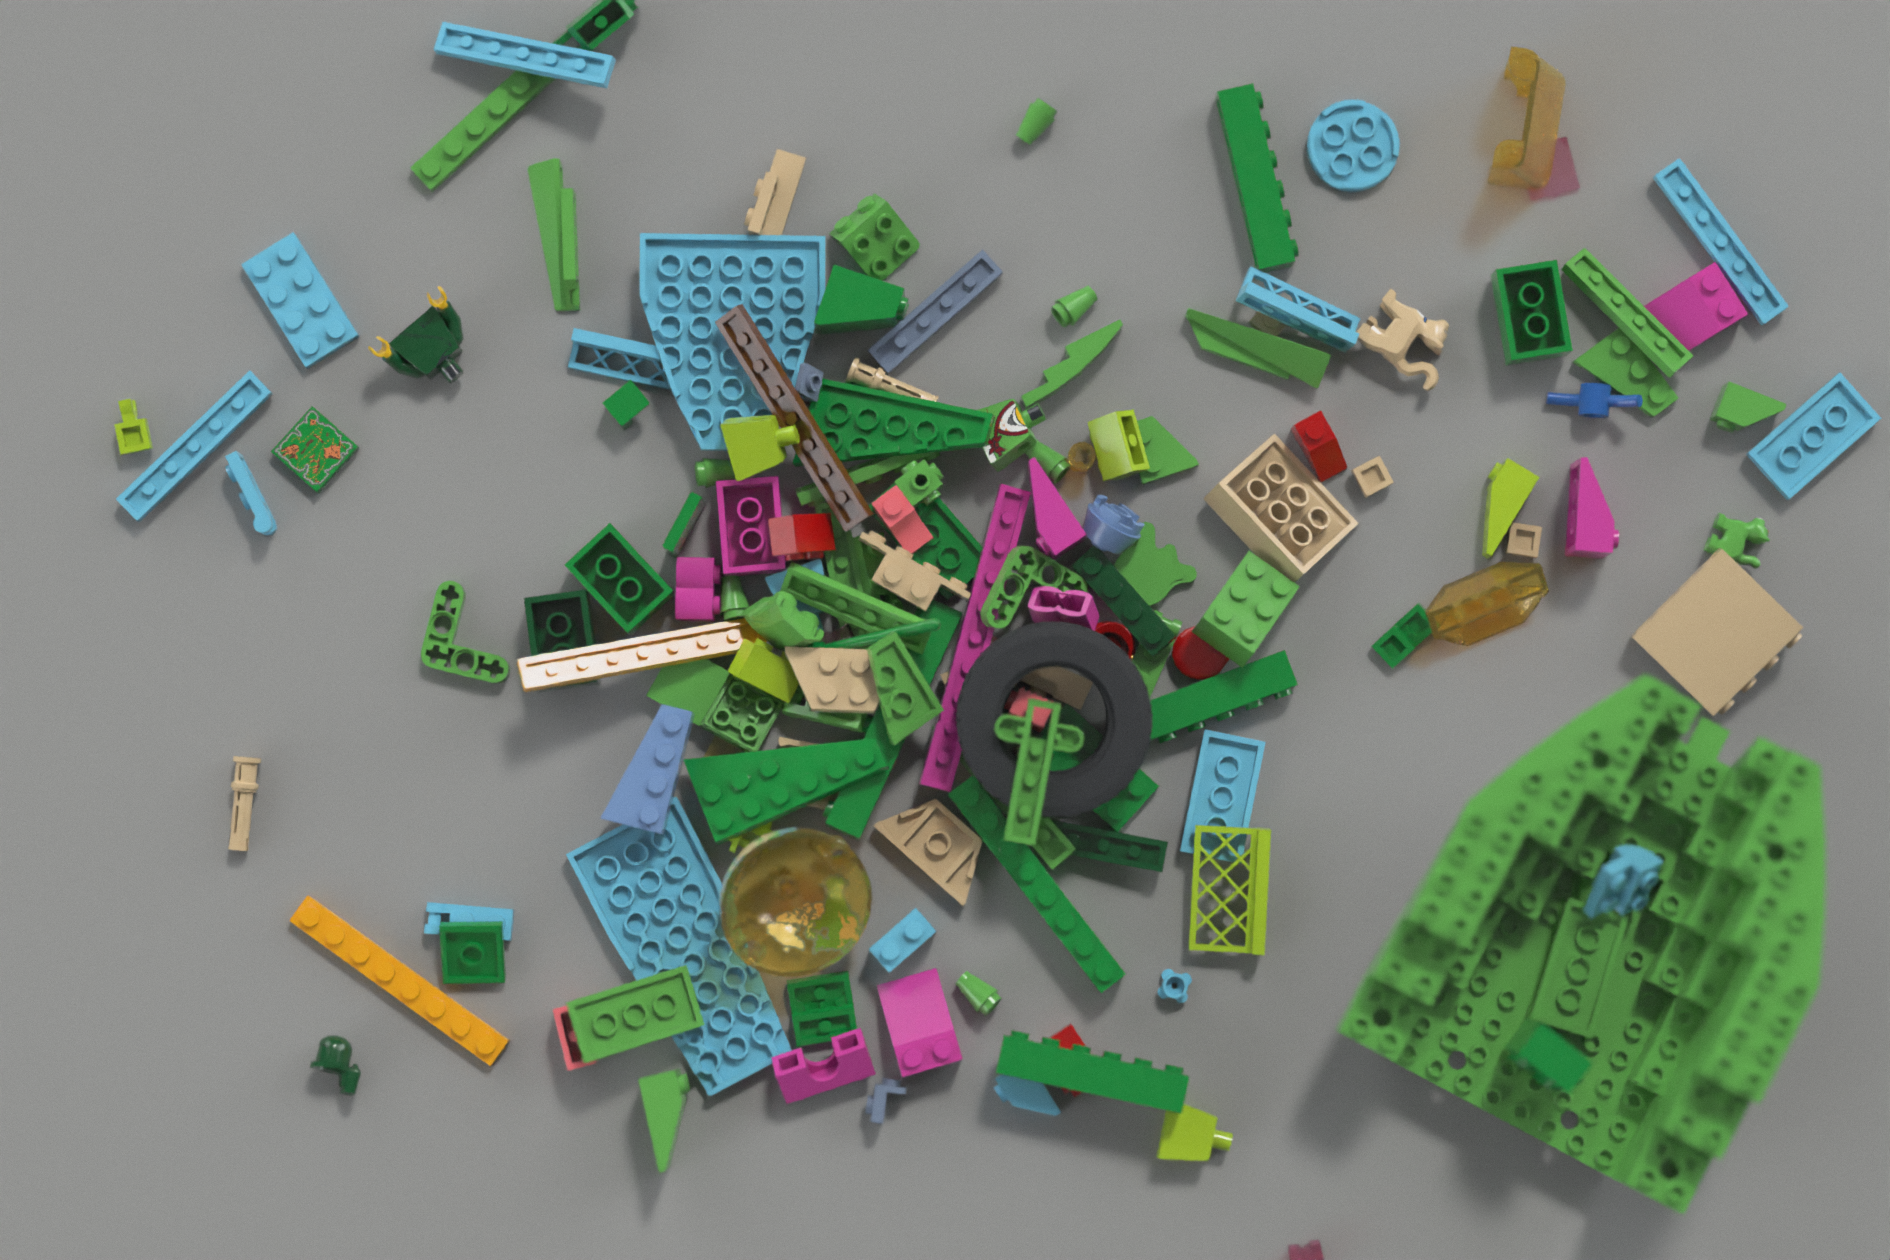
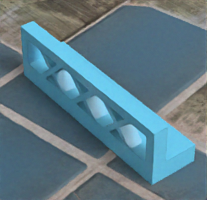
(1295, 314)
(619, 346)

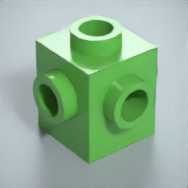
(920, 494)

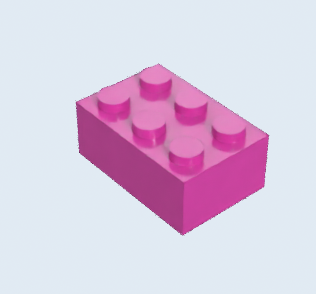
(744, 525)

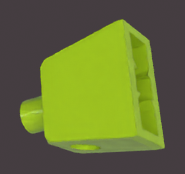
(756, 443)
(1191, 1135)

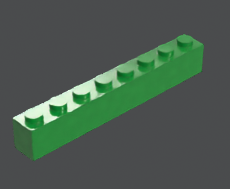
(856, 803)
(1037, 886)

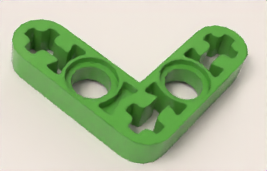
(1030, 573)
(446, 640)

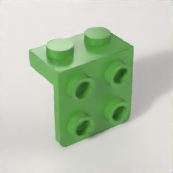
(875, 237)

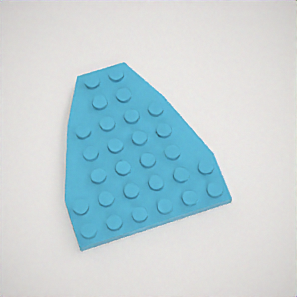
(700, 278)

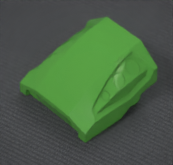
(782, 623)

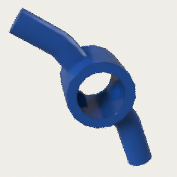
(1594, 400)

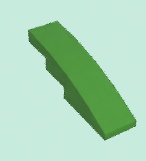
(1080, 357)

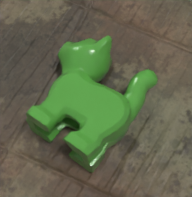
(1734, 536)

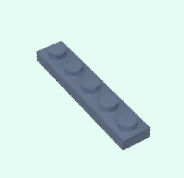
(935, 312)

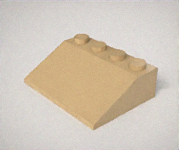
(1280, 509)

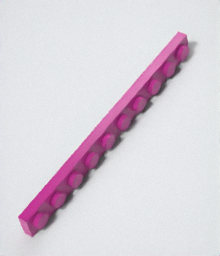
(974, 636)

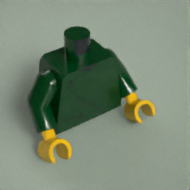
(427, 343)

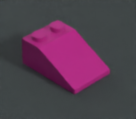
(1698, 307)
(1589, 519)
(1054, 522)
(919, 1022)

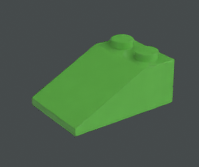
(664, 1107)

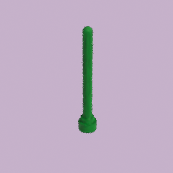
(871, 638)

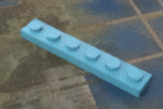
(524, 55)
(1720, 241)
(194, 446)

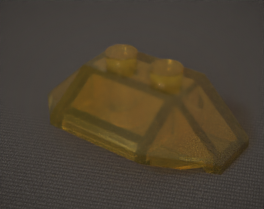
(1486, 602)

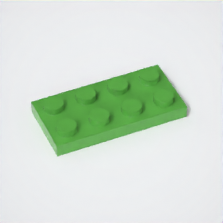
(1578, 969)
(634, 1014)

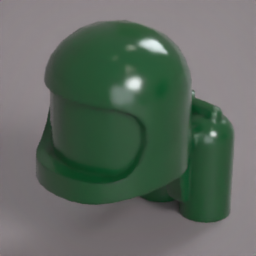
(334, 1058)

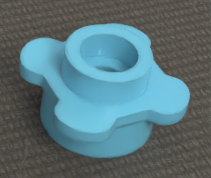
(1166, 989)

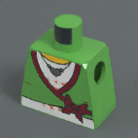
(1011, 432)

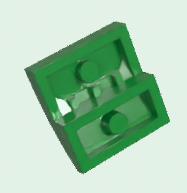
(821, 1007)

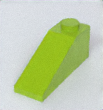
(1504, 499)

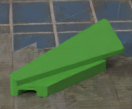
(558, 231)
(1258, 348)

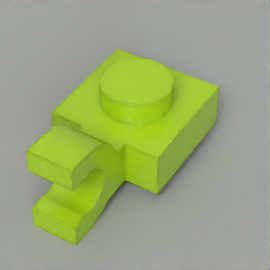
(133, 433)

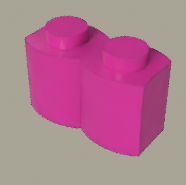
(696, 589)
(1070, 606)

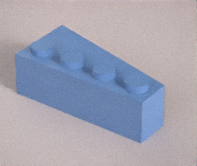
(650, 781)

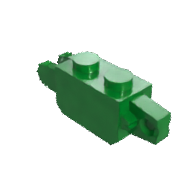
(597, 23)

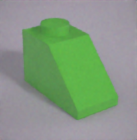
(1742, 407)

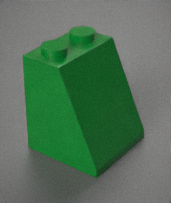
(859, 303)

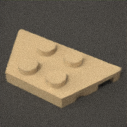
(835, 679)
(936, 844)

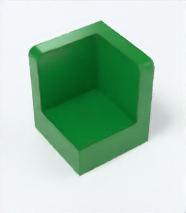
(626, 404)

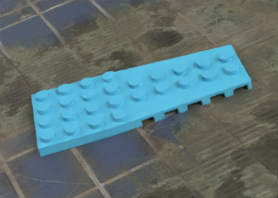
(663, 913)

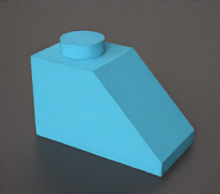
(1025, 1094)

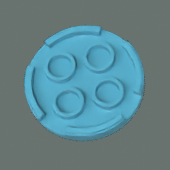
(1353, 145)

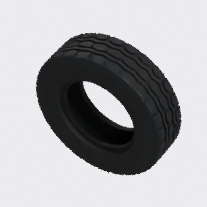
(1071, 647)

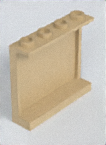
(1718, 632)

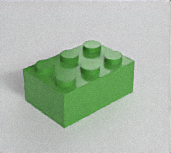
(1245, 609)

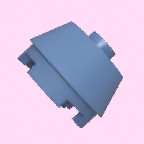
(1111, 525)

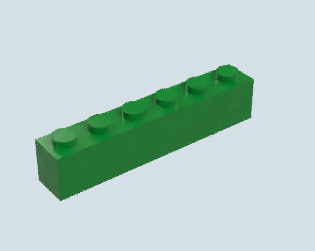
(1255, 178)
(1221, 695)
(1093, 1073)

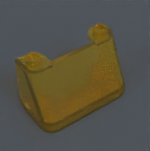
(1530, 161)

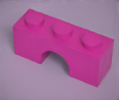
(805, 1078)

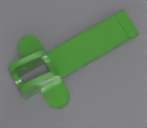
(1033, 766)

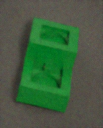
(1403, 636)

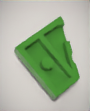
(1163, 452)

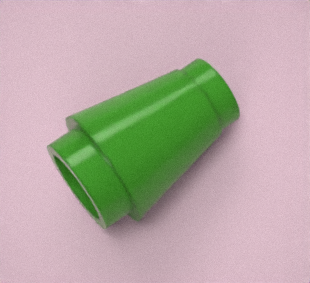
(1036, 121)
(1073, 306)
(1052, 462)
(713, 470)
(733, 598)
(978, 993)

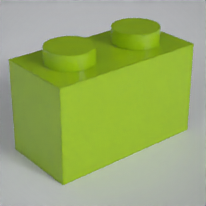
(1118, 445)
(765, 669)

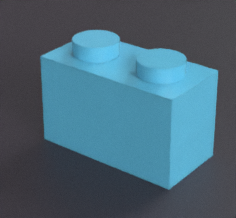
(902, 940)

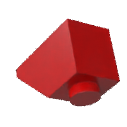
(1319, 446)

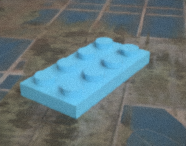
(300, 300)
(1813, 436)
(1223, 791)

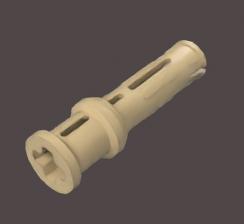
(876, 379)
(244, 788)

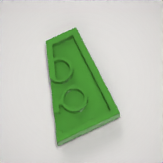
(1628, 371)
(901, 688)

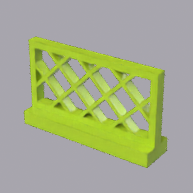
(1257, 890)

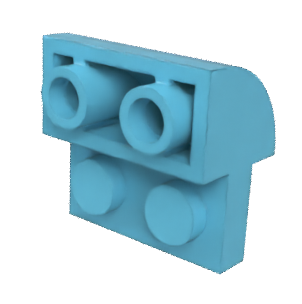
(1624, 881)

